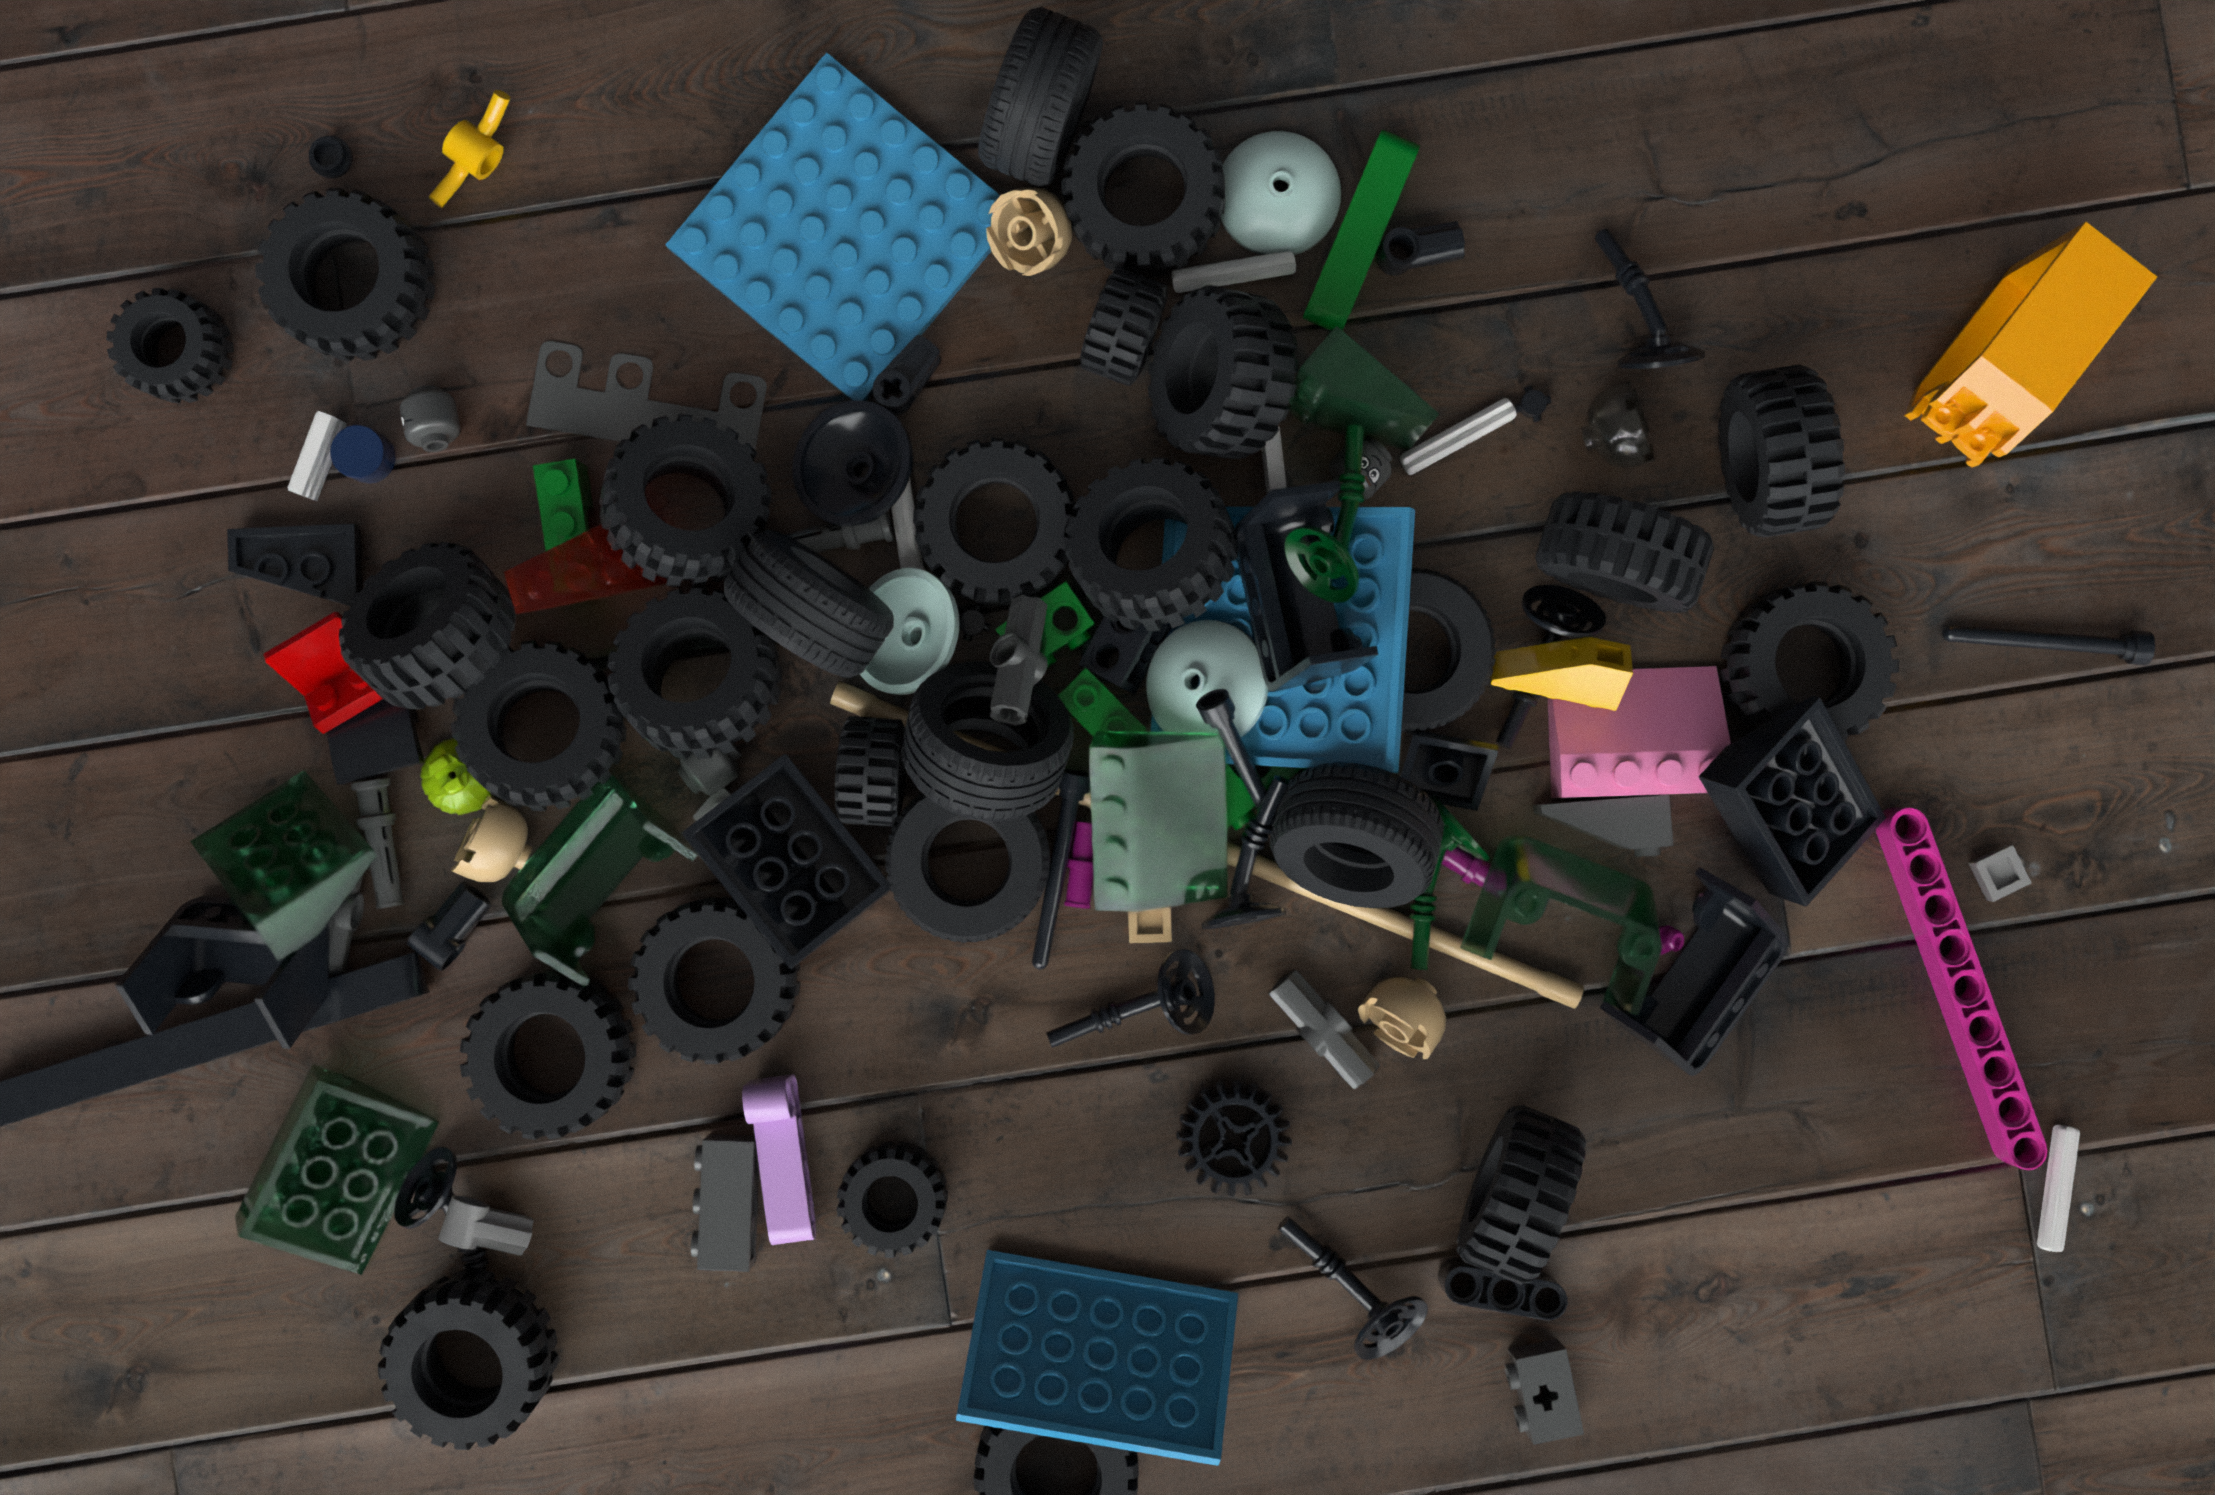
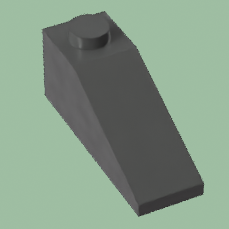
(1625, 822)

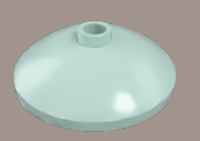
(1276, 220)
(919, 607)
(1222, 659)

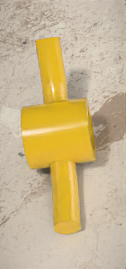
(472, 149)

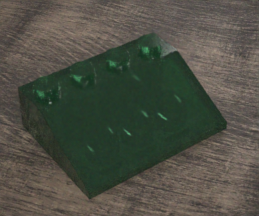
(1350, 387)
(1158, 819)
(286, 862)
(334, 1171)

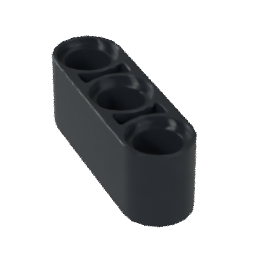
(1518, 1301)

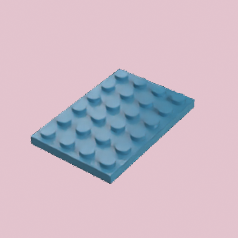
(1100, 1358)

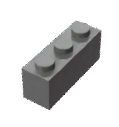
(726, 1203)

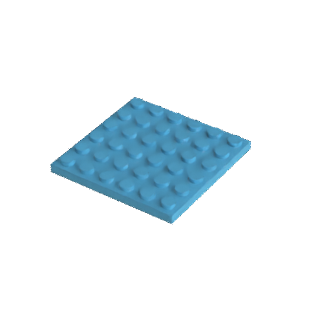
(840, 229)
(1353, 713)

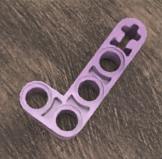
(775, 1112)

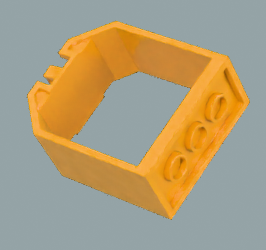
(2029, 343)

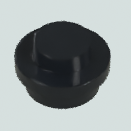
(330, 157)

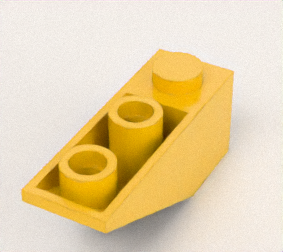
(1570, 670)

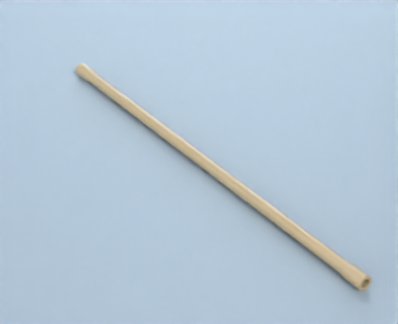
(1543, 982)

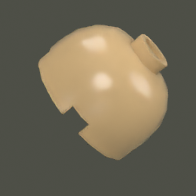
(1029, 230)
(493, 843)
(1407, 1015)

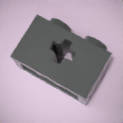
(1558, 1412)

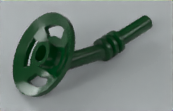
(1329, 554)
(1453, 836)

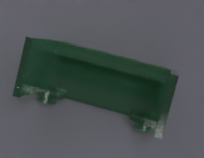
(581, 868)
(1532, 872)

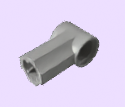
(475, 1224)

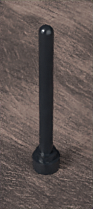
(2134, 647)
(1218, 711)
(1072, 790)

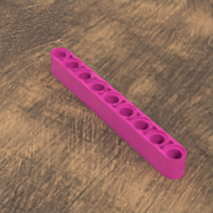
(1977, 998)

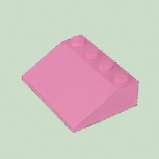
(1652, 744)

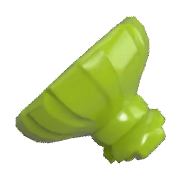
(450, 794)

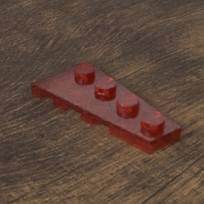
(575, 573)

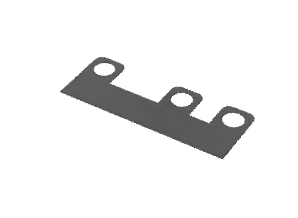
(617, 411)

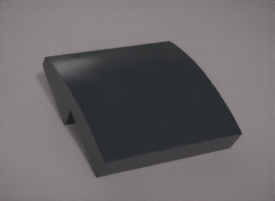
(375, 743)

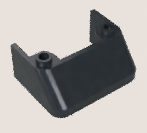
(1291, 626)
(215, 944)
(1710, 979)

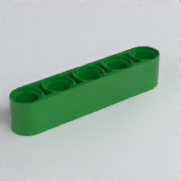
(1361, 231)

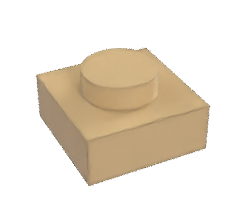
(1150, 926)

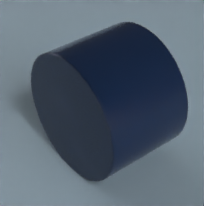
(362, 454)

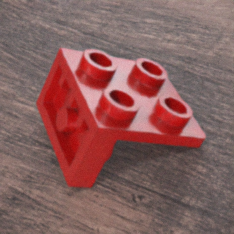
(318, 671)

